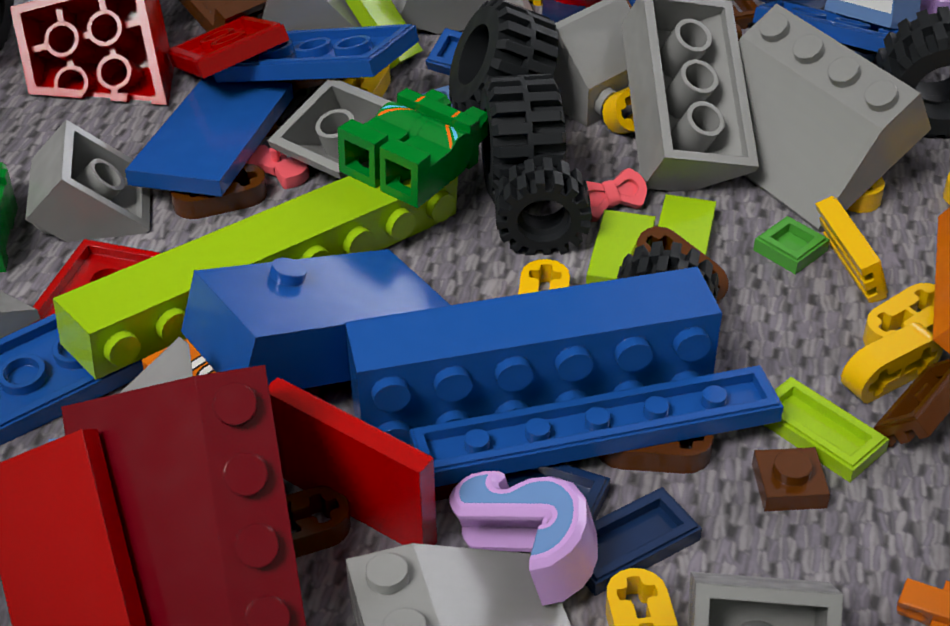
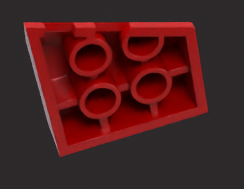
(94, 49)

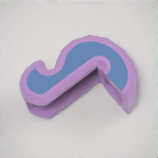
(533, 517)

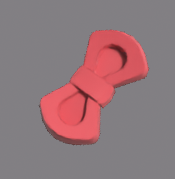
(286, 169)
(626, 189)

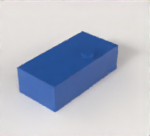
(296, 312)

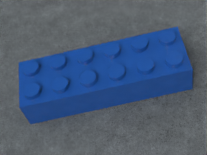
(530, 349)

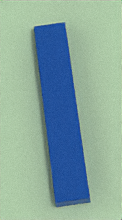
(599, 424)

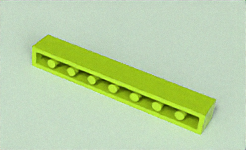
(145, 304)

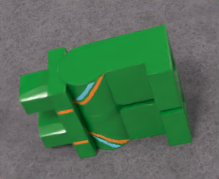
(415, 141)

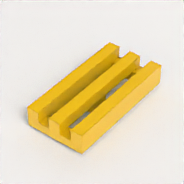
(852, 249)

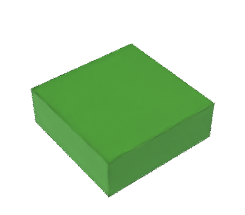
(791, 245)

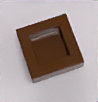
(790, 479)

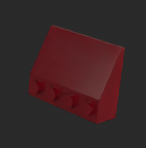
(200, 498)

